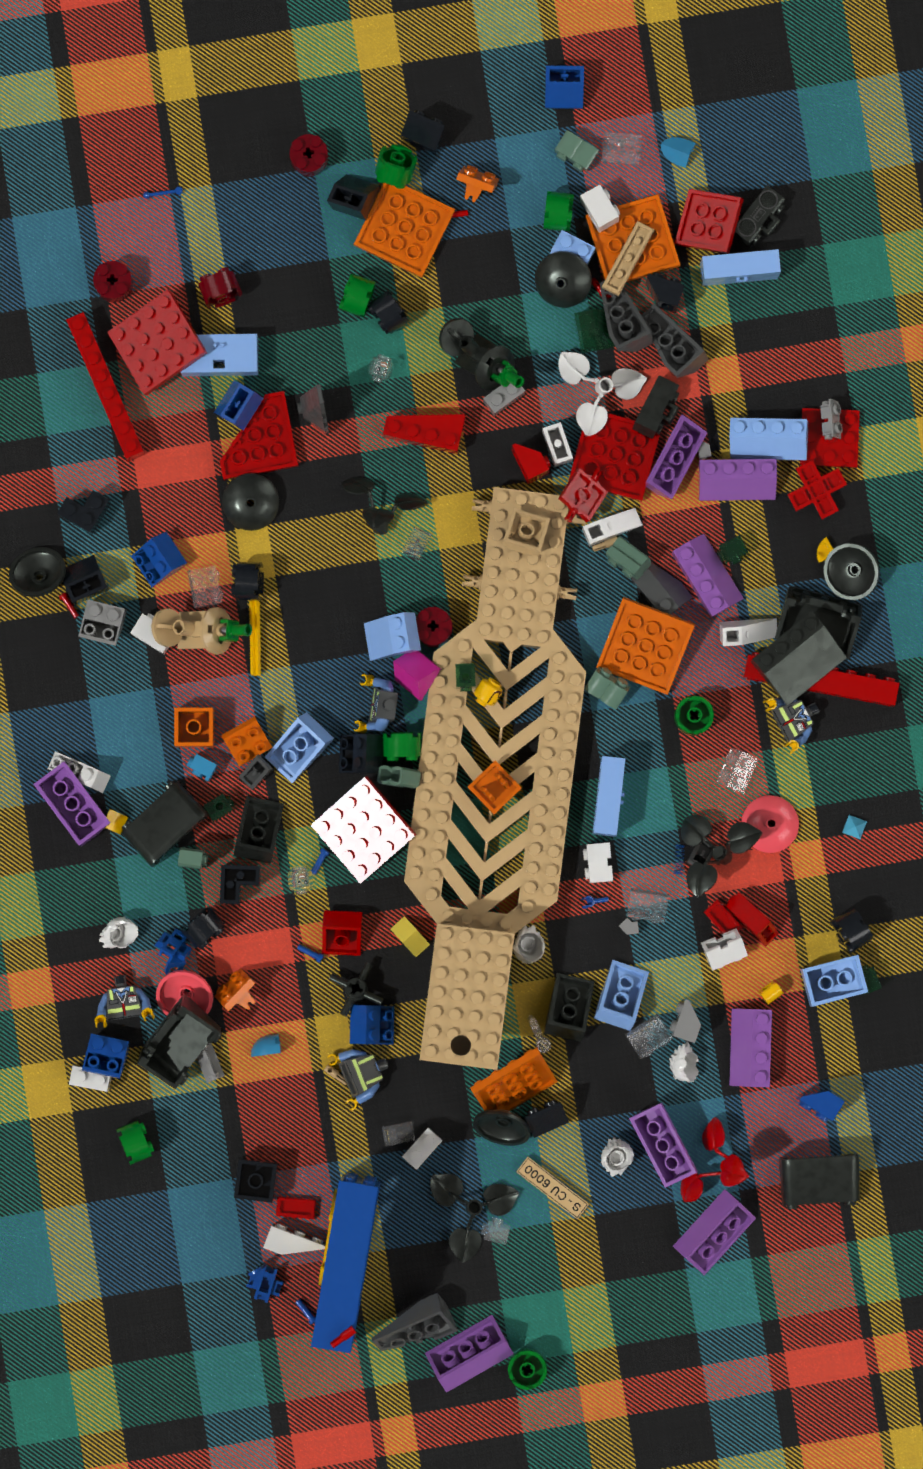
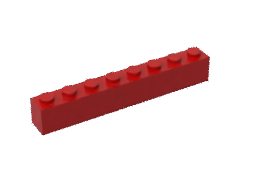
(105, 387)
(843, 685)

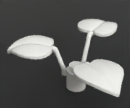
(625, 381)

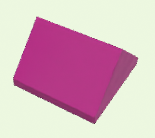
(415, 673)

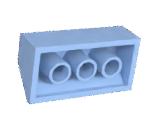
(768, 438)

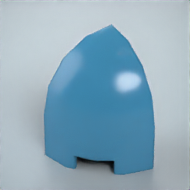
(677, 150)
(266, 1045)

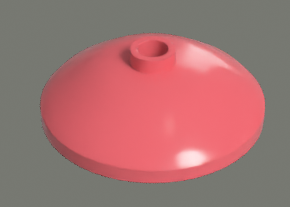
(785, 819)
(173, 987)

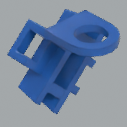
(176, 956)
(264, 1282)

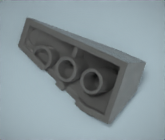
(625, 322)
(675, 347)
(313, 408)
(662, 590)
(422, 1321)

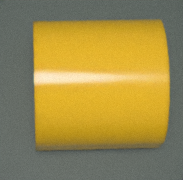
(770, 992)

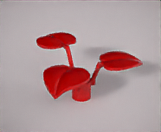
(731, 1168)

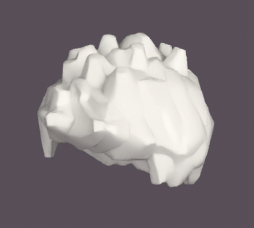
(119, 933)
(529, 945)
(684, 1063)
(616, 1156)

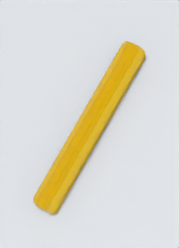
(255, 644)

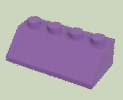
(675, 458)
(737, 479)
(707, 575)
(72, 804)
(750, 1047)
(663, 1144)
(714, 1232)
(469, 1353)

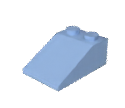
(572, 244)
(392, 635)
(299, 747)
(834, 980)
(621, 995)

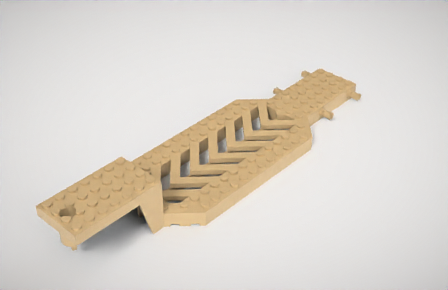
(472, 944)

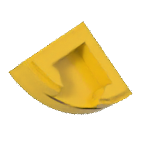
(823, 550)

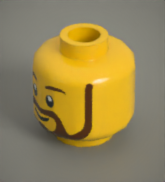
(488, 692)

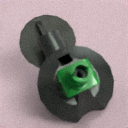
(489, 362)

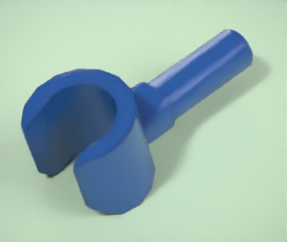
(591, 901)

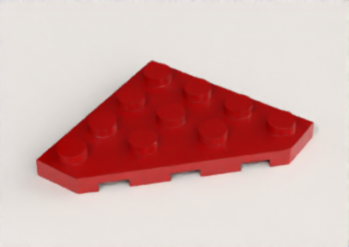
(264, 443)

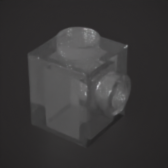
(496, 1231)

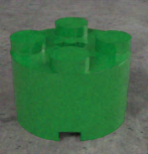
(395, 166)
(558, 211)
(357, 295)
(692, 704)
(402, 745)
(135, 1142)
(531, 1379)

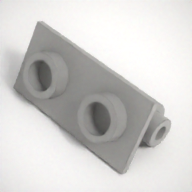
(831, 411)
(210, 1064)

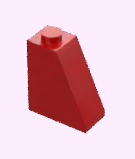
(752, 919)

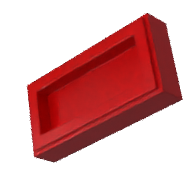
(722, 917)
(296, 1207)

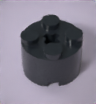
(389, 312)
(248, 581)
(203, 927)
(851, 930)

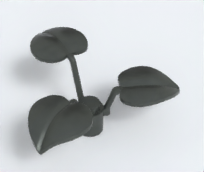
(379, 518)
(694, 831)
(498, 1197)

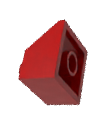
(531, 463)
(341, 933)

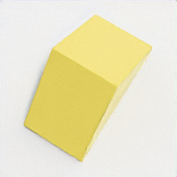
(410, 936)

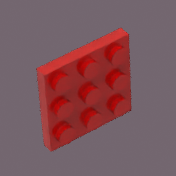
(708, 221)
(833, 452)

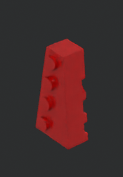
(428, 431)

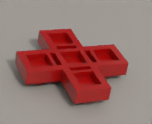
(817, 489)

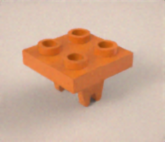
(476, 181)
(246, 741)
(494, 787)
(236, 991)

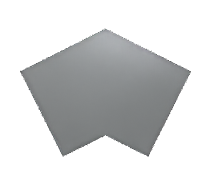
(704, 451)
(629, 927)

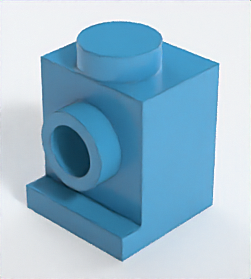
(201, 767)

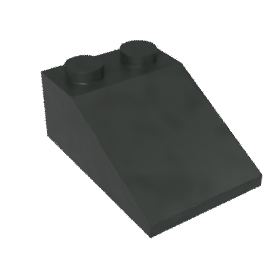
(258, 829)
(569, 1007)

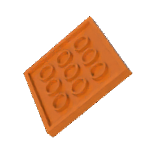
(404, 228)
(659, 252)
(645, 645)
(515, 1082)

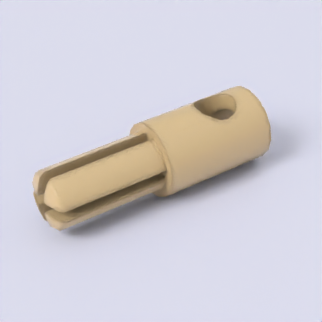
(606, 544)
(333, 1073)

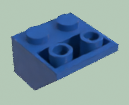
(564, 87)
(238, 405)
(159, 559)
(372, 1024)
(106, 1056)
(823, 1102)

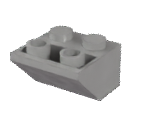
(102, 622)
(687, 1023)

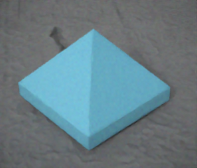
(854, 827)

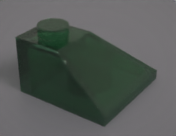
(592, 330)

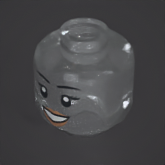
(380, 368)
(300, 879)

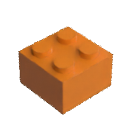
(194, 727)

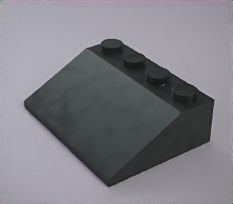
(799, 658)

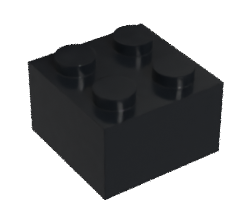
(256, 1180)

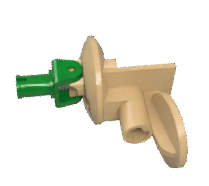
(198, 629)

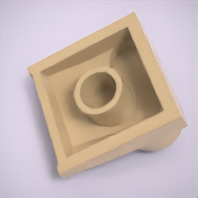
(526, 532)

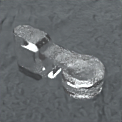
(542, 1043)

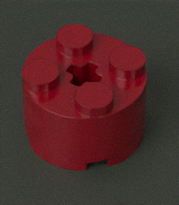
(299, 150)
(105, 273)
(219, 288)
(441, 619)

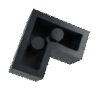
(86, 516)
(233, 877)

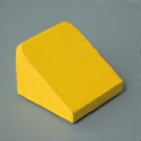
(116, 821)

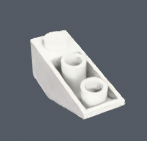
(611, 526)
(747, 631)
(86, 774)
(286, 1242)

